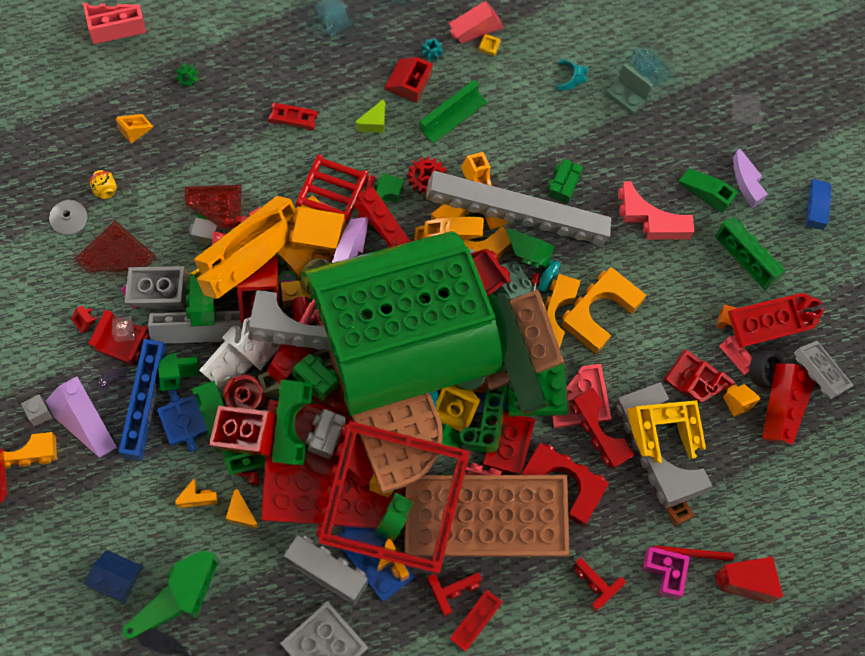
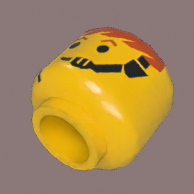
(103, 184)

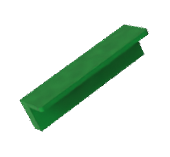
(452, 112)

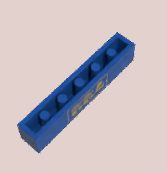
(142, 401)

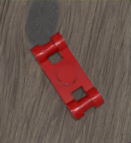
(293, 116)

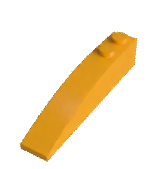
(244, 261)

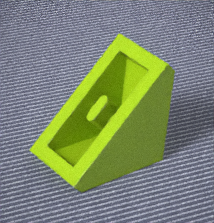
(372, 120)

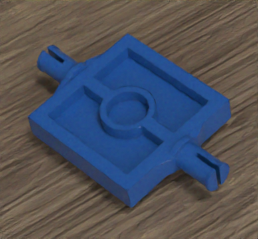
(182, 420)

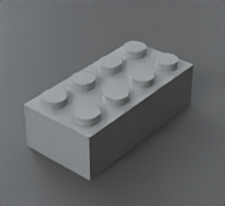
(326, 570)

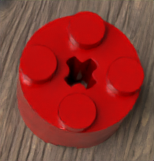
(242, 385)

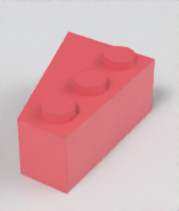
(112, 22)

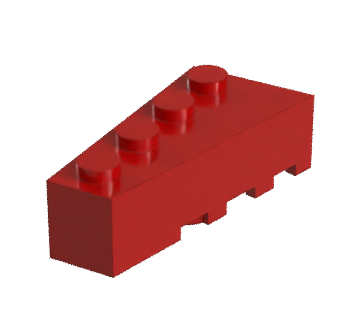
(787, 403)

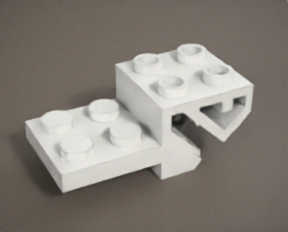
(237, 355)

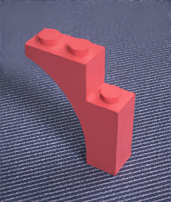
(656, 222)

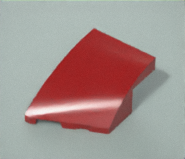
(696, 377)

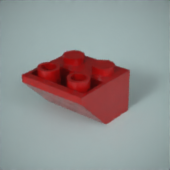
(410, 78)

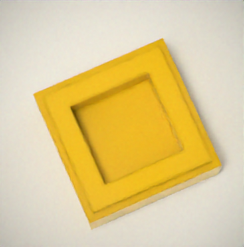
(489, 45)

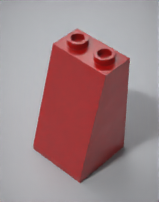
(263, 279)

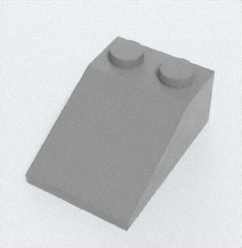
(157, 287)

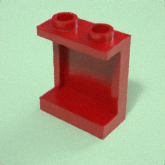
(490, 271)
(124, 351)

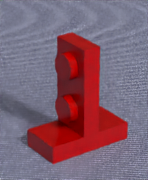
(596, 584)
(452, 591)

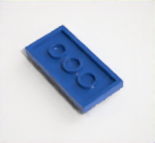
(381, 581)

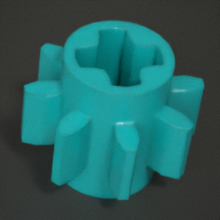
(436, 49)

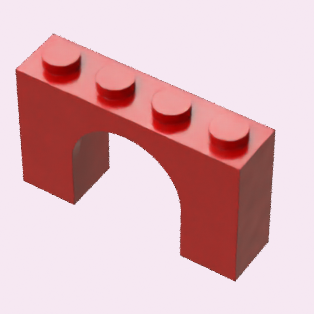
(590, 486)

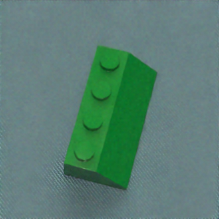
(749, 253)

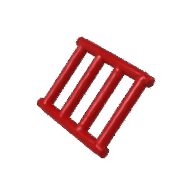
(313, 173)

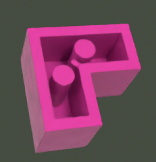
(671, 568)

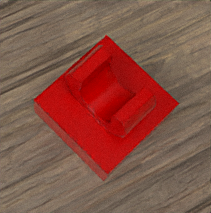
(82, 319)

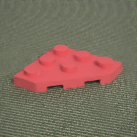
(586, 378)

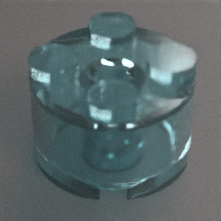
(334, 15)

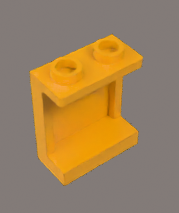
(317, 229)

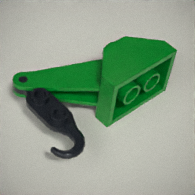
(183, 595)

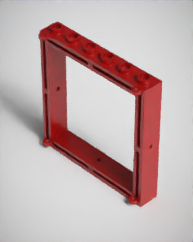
(334, 492)

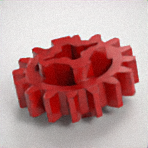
(423, 168)

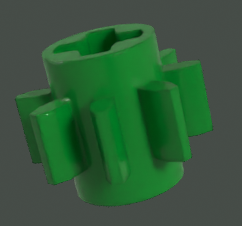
(187, 80)

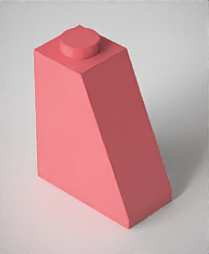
(475, 23)

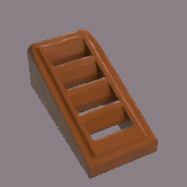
(679, 520)

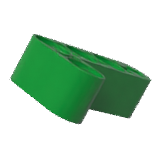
(487, 431)

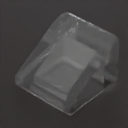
(123, 328)

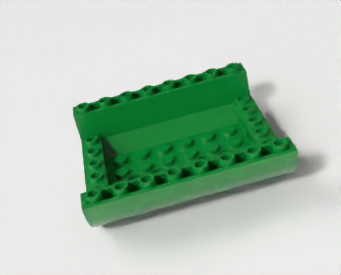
(418, 343)

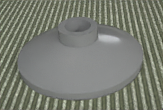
(73, 223)

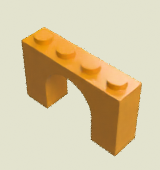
(498, 242)
(610, 286)

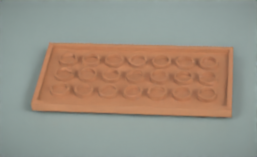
(491, 517)

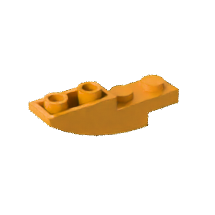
(465, 227)

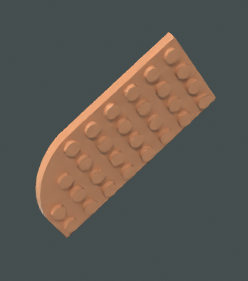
(392, 462)

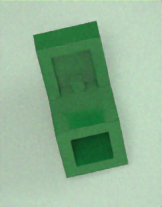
(172, 369)
(394, 517)

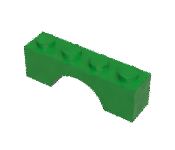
(287, 445)

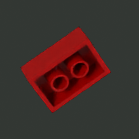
(244, 431)

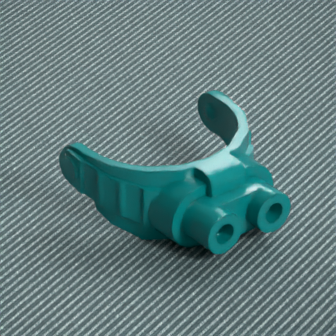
(578, 77)

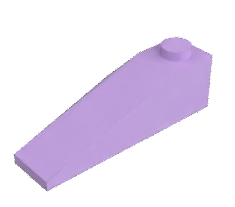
(76, 412)

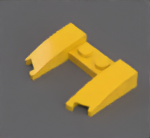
(686, 415)

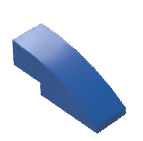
(818, 204)

